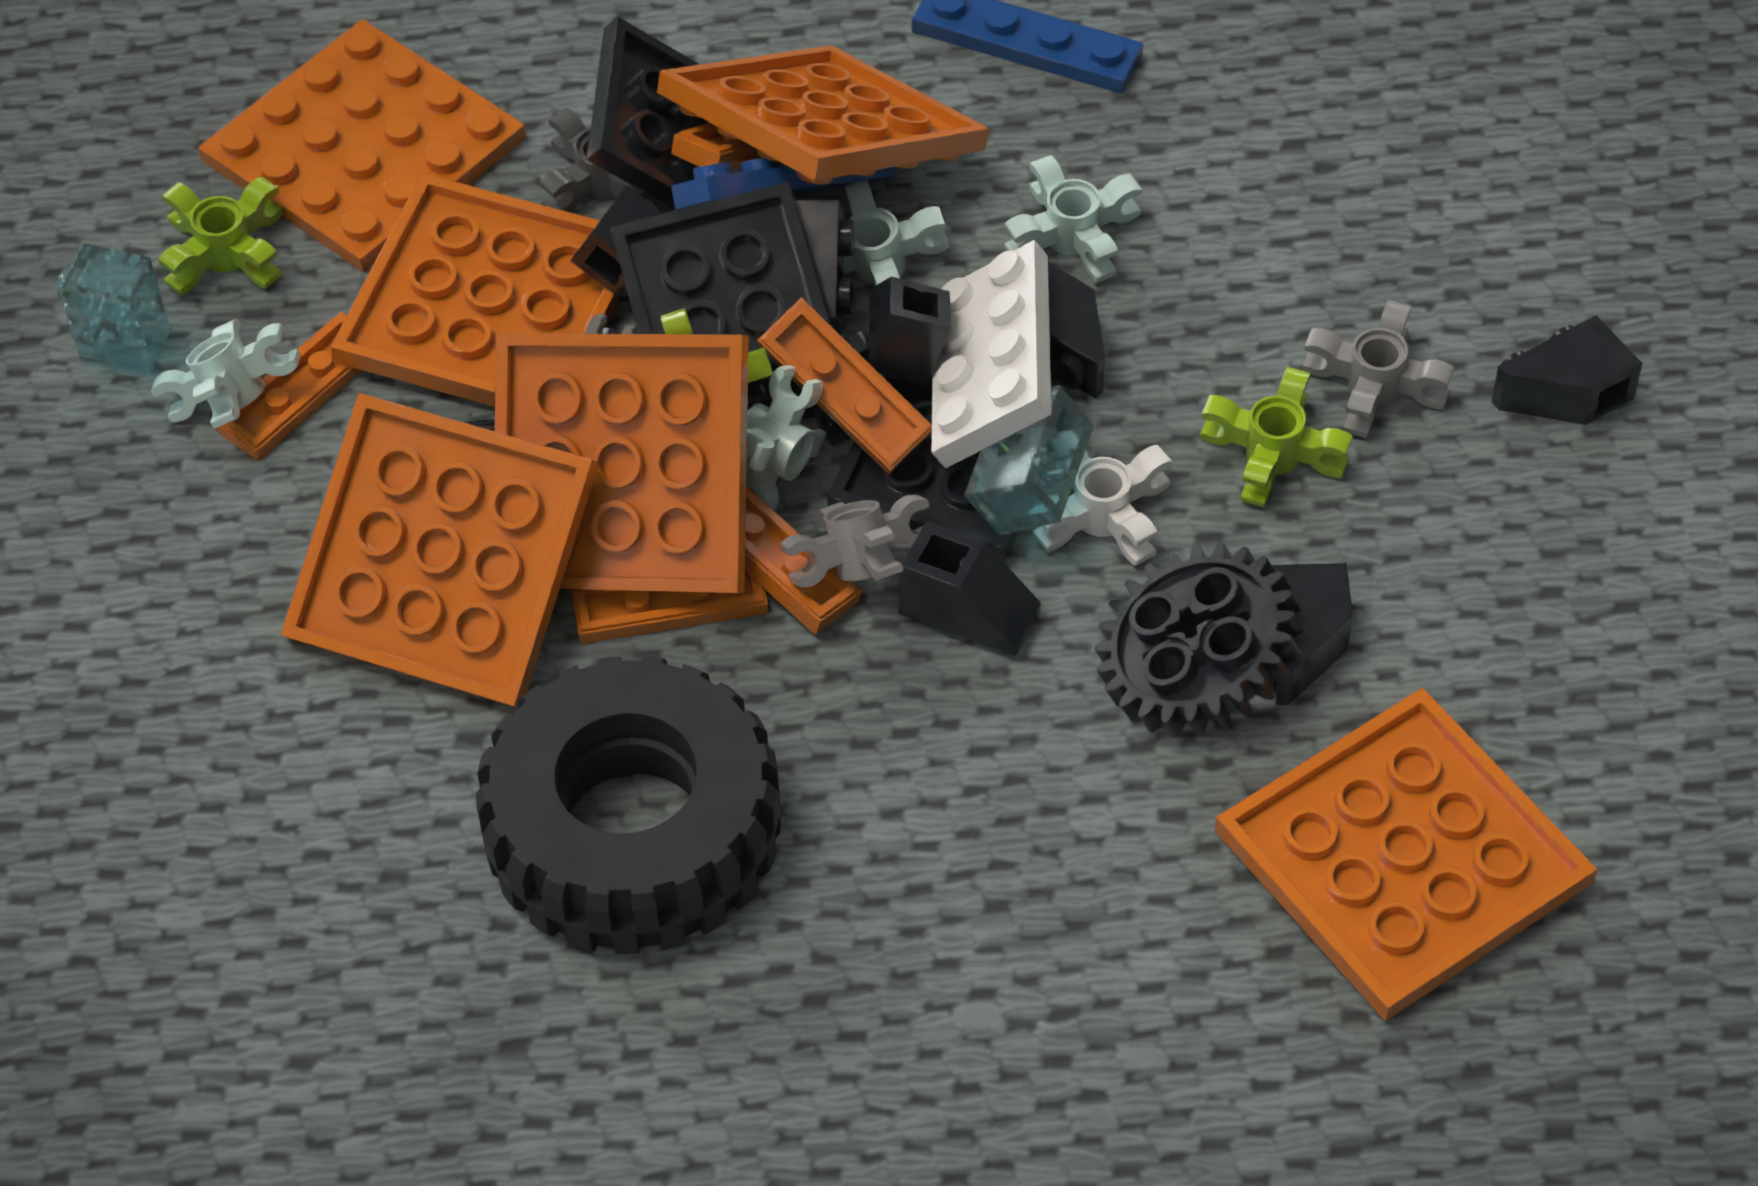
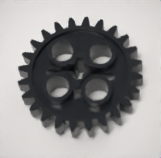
(1199, 640)

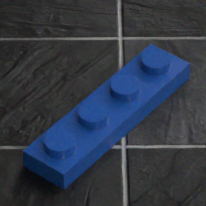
(1032, 40)
(717, 182)

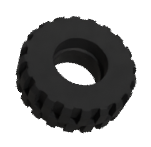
(647, 882)

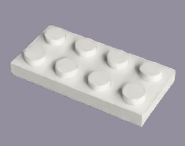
(995, 357)

